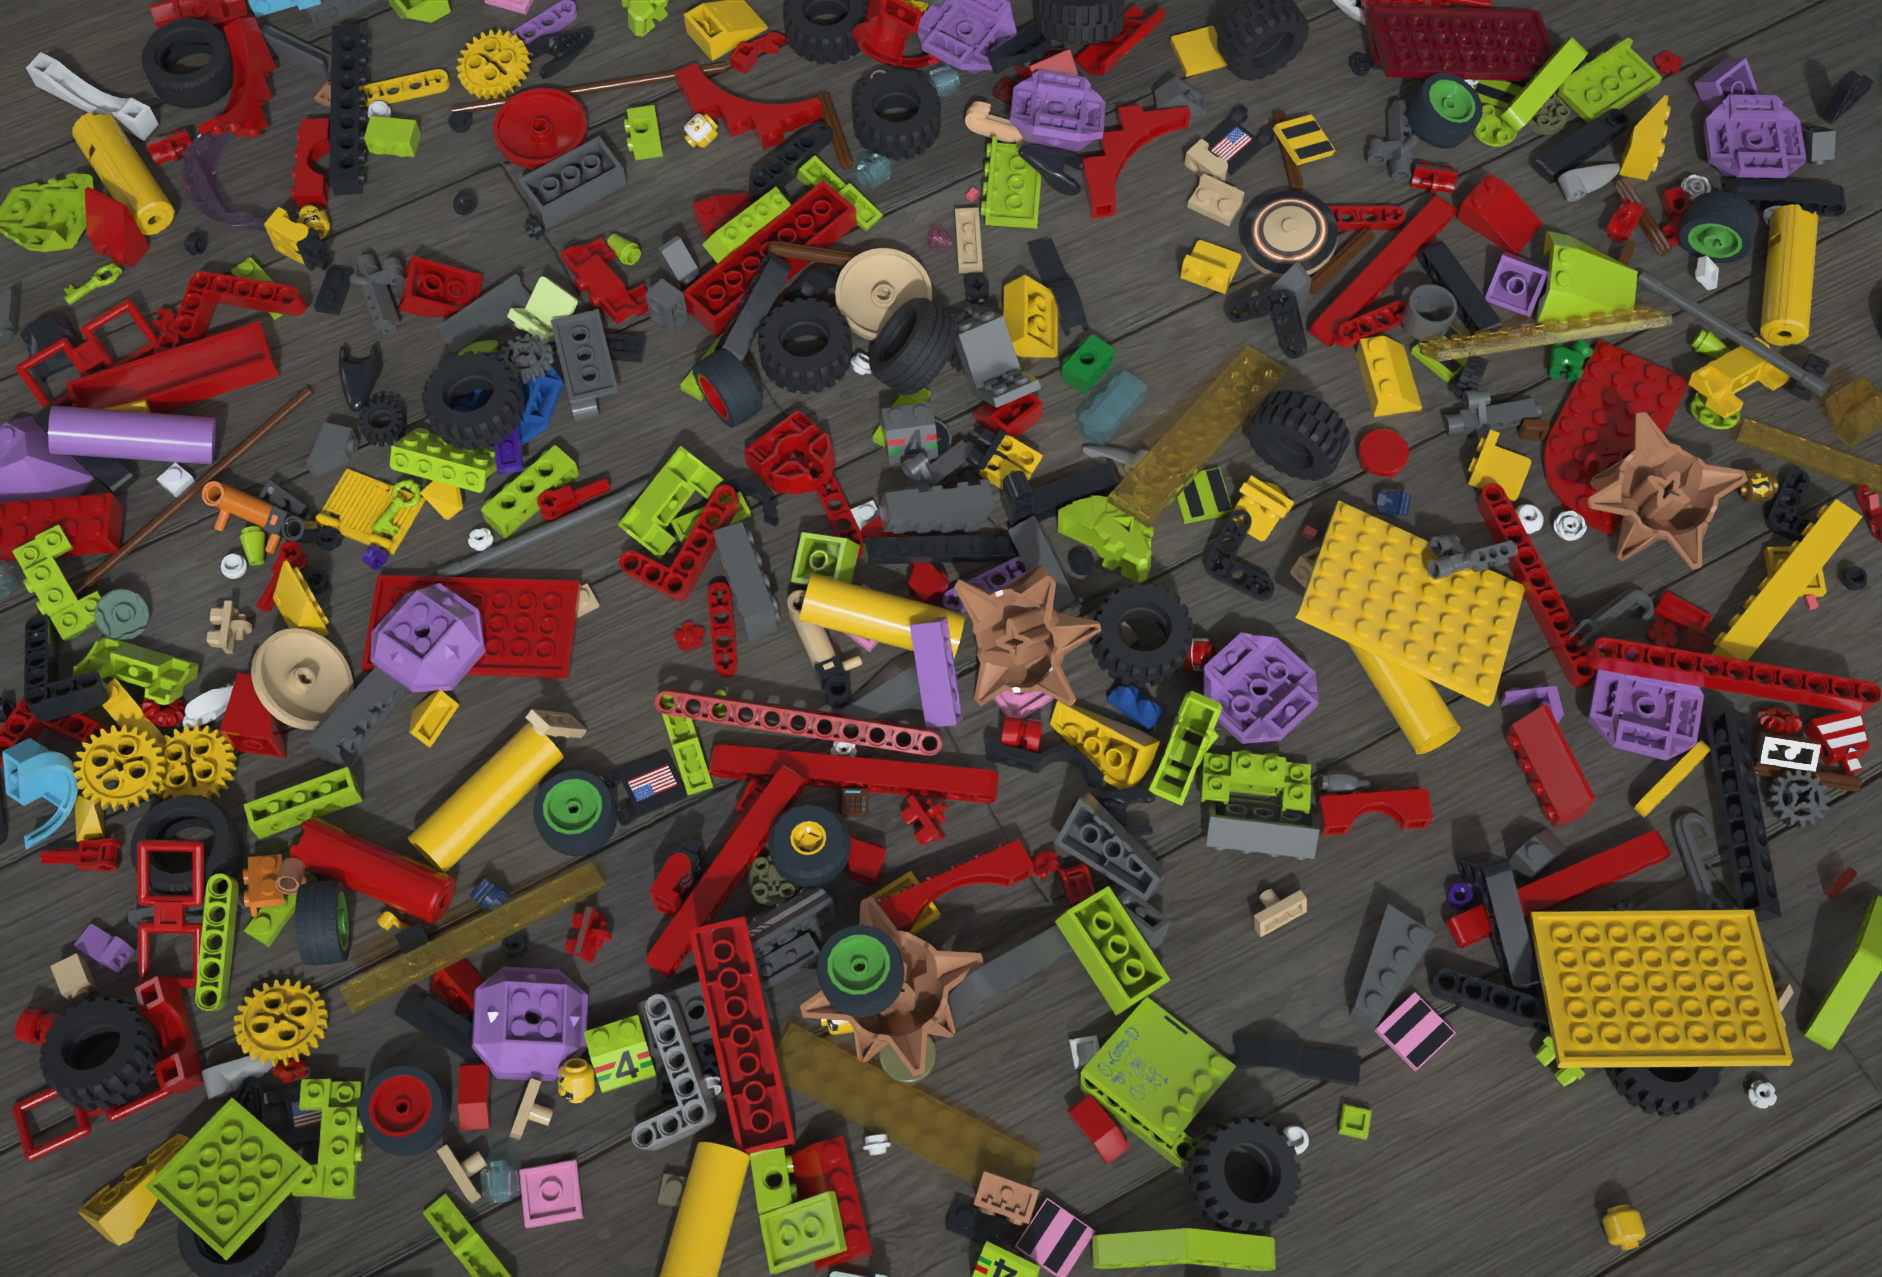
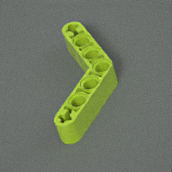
(1851, 983)
(1184, 1247)

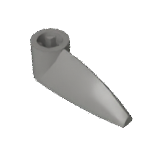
(1585, 180)
(1124, 460)
(227, 1077)

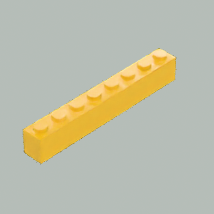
(1788, 583)

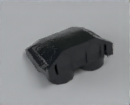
(44, 333)

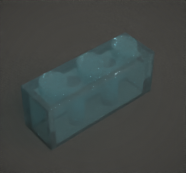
(1112, 408)

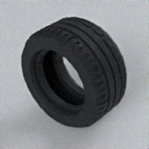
(180, 40)
(913, 346)
(183, 813)
(263, 1262)

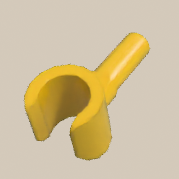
(387, 920)

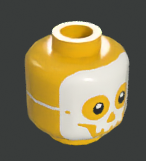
(700, 130)

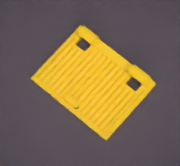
(360, 504)

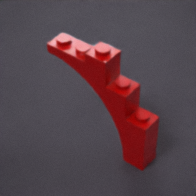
(249, 90)
(738, 115)
(1116, 148)

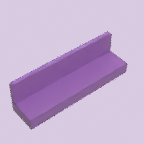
(936, 673)

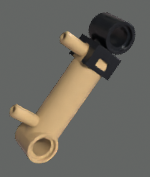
(827, 666)

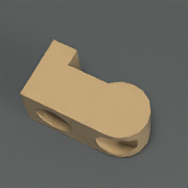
(1204, 162)

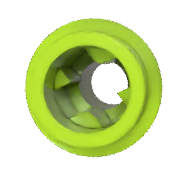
(624, 249)
(1709, 344)
(253, 544)

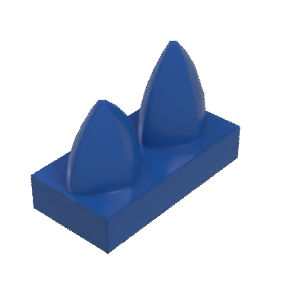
(1136, 706)

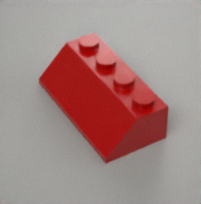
(1550, 767)
(825, 1169)

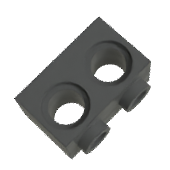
(667, 306)

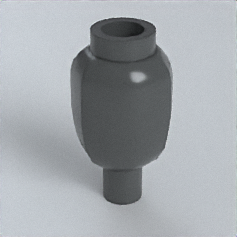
(1341, 782)

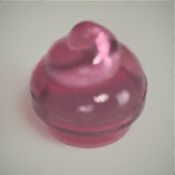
(938, 239)

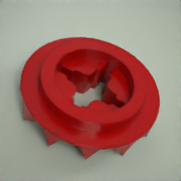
(169, 717)
(1779, 721)

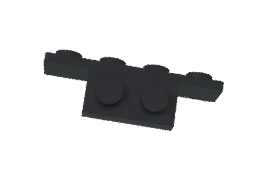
(1019, 49)
(440, 1024)

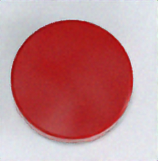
(1383, 453)

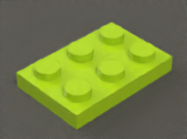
(802, 1232)

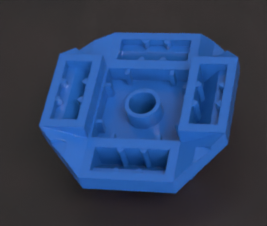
(539, 402)

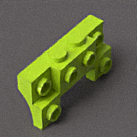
(665, 498)
(50, 585)
(156, 671)
(1256, 775)
(339, 1138)

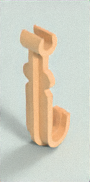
(982, 123)

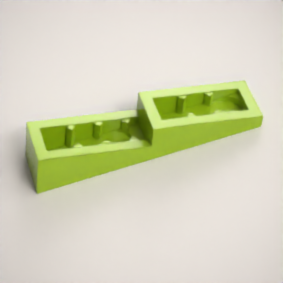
(816, 171)
(687, 751)
(464, 1239)

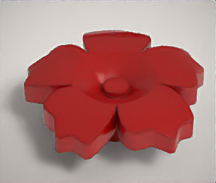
(1668, 63)
(1662, 634)
(689, 637)
(1045, 862)
(292, 1070)

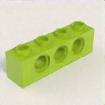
(746, 225)
(507, 520)
(303, 801)

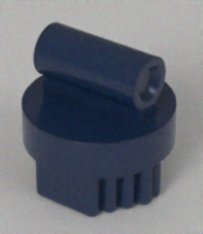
(1393, 502)
(489, 895)

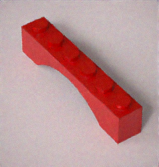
(1001, 867)

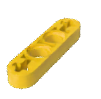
(404, 84)
(1672, 778)

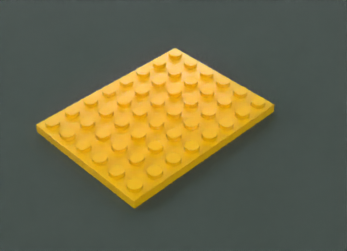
(1378, 595)
(1658, 989)

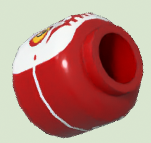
(1199, 655)

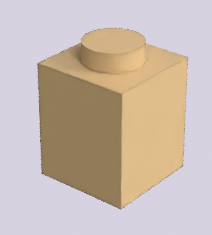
(73, 978)

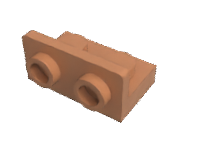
(1006, 1197)

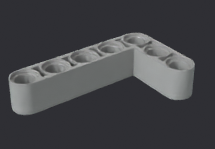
(678, 1077)

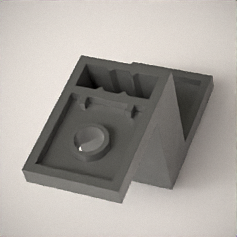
(990, 357)

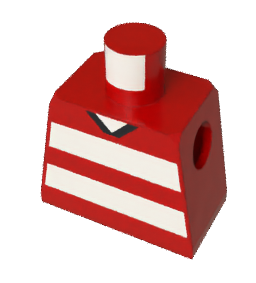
(1841, 739)

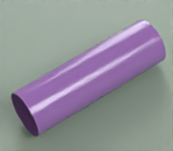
(131, 435)

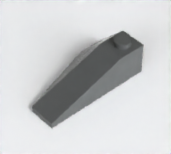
(887, 693)

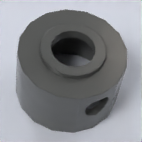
(1430, 301)

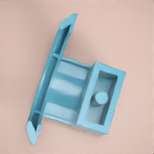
(35, 773)

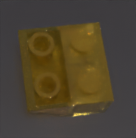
(1855, 411)

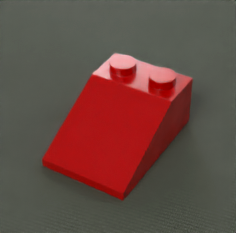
(717, 211)
(1499, 215)
(113, 229)
(437, 289)

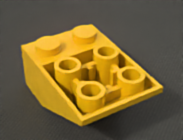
(722, 26)
(1645, 143)
(298, 602)

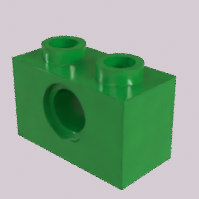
(1082, 375)

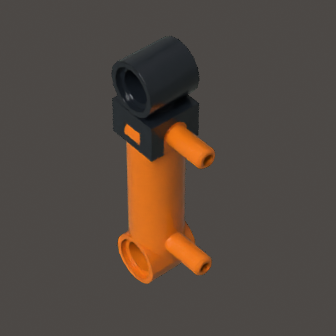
(273, 519)

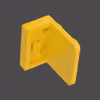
(1210, 266)
(1498, 467)

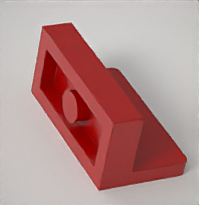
(457, 986)

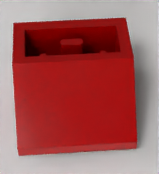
(1011, 417)

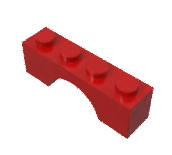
(313, 143)
(926, 582)
(1407, 807)
(866, 861)
(164, 1006)

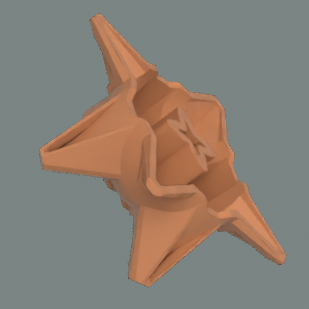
(1662, 494)
(1023, 637)
(922, 1002)

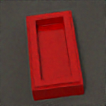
(1680, 612)

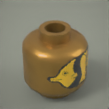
(1759, 487)

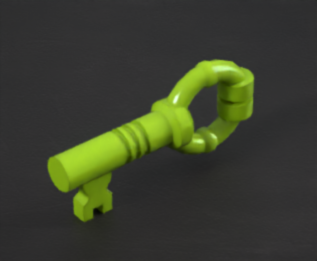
(75, 294)
(398, 503)

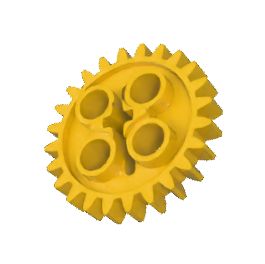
(502, 51)
(110, 747)
(216, 760)
(280, 1022)

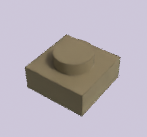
(672, 1190)

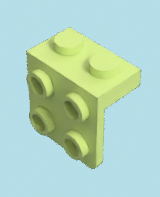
(545, 304)

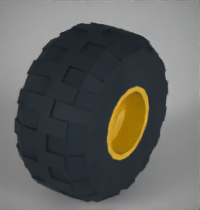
(809, 844)

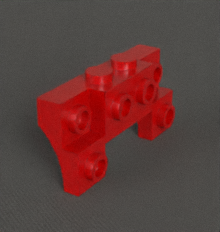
(601, 284)

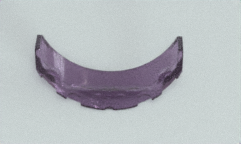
(200, 182)

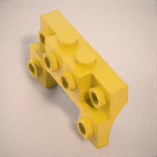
(1731, 374)

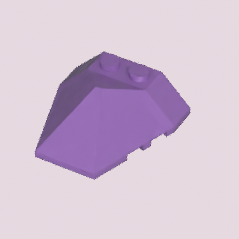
(30, 469)

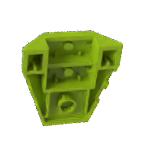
(46, 214)
(1583, 281)

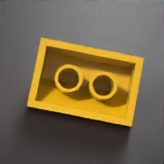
(1031, 318)
(1387, 376)

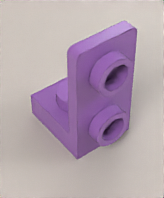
(1538, 693)
(104, 948)

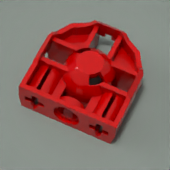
(779, 462)

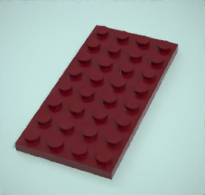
(1459, 42)

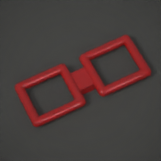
(88, 354)
(169, 909)
(82, 1116)

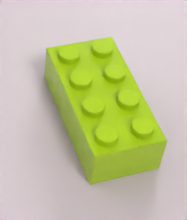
(1112, 950)

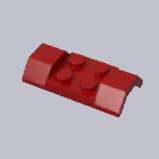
(212, 11)
(1103, 56)

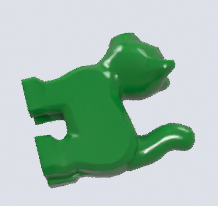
(1569, 360)

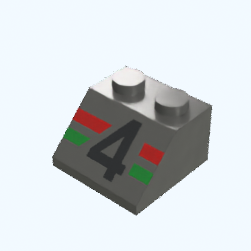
(908, 432)

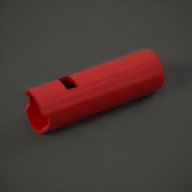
(375, 870)

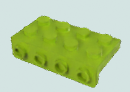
(1608, 82)
(1011, 188)
(431, 458)

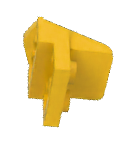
(1265, 505)

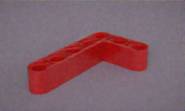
(210, 288)
(689, 551)
(65, 727)

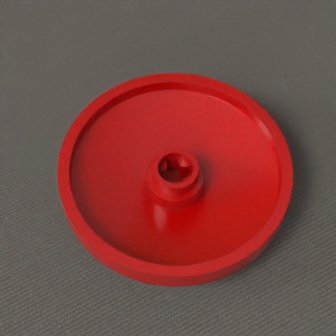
(539, 127)

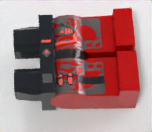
(677, 877)

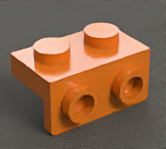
(261, 877)

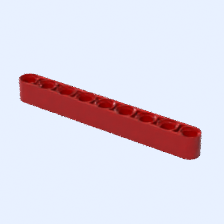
(1384, 269)
(1536, 595)
(726, 870)
(1568, 884)

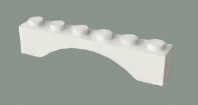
(58, 80)

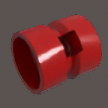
(1022, 734)
(34, 1024)

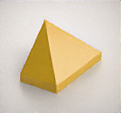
(443, 498)
(431, 717)
(88, 819)

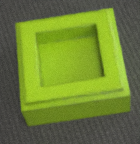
(1354, 1121)

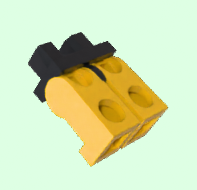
(297, 241)
(1002, 457)

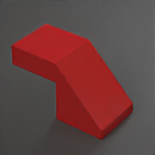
(473, 1096)
(1098, 1128)

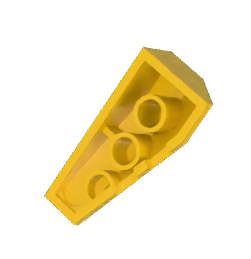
(1112, 747)
(124, 1208)

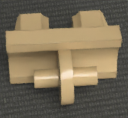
(232, 627)

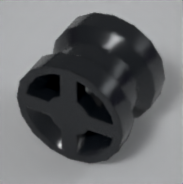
(972, 293)

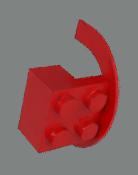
(886, 32)

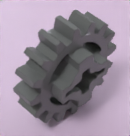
(528, 357)
(1810, 800)

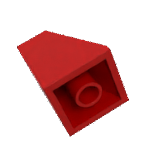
(249, 724)

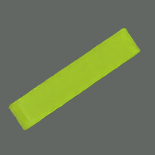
(1543, 84)
(223, 955)
(1139, 1129)

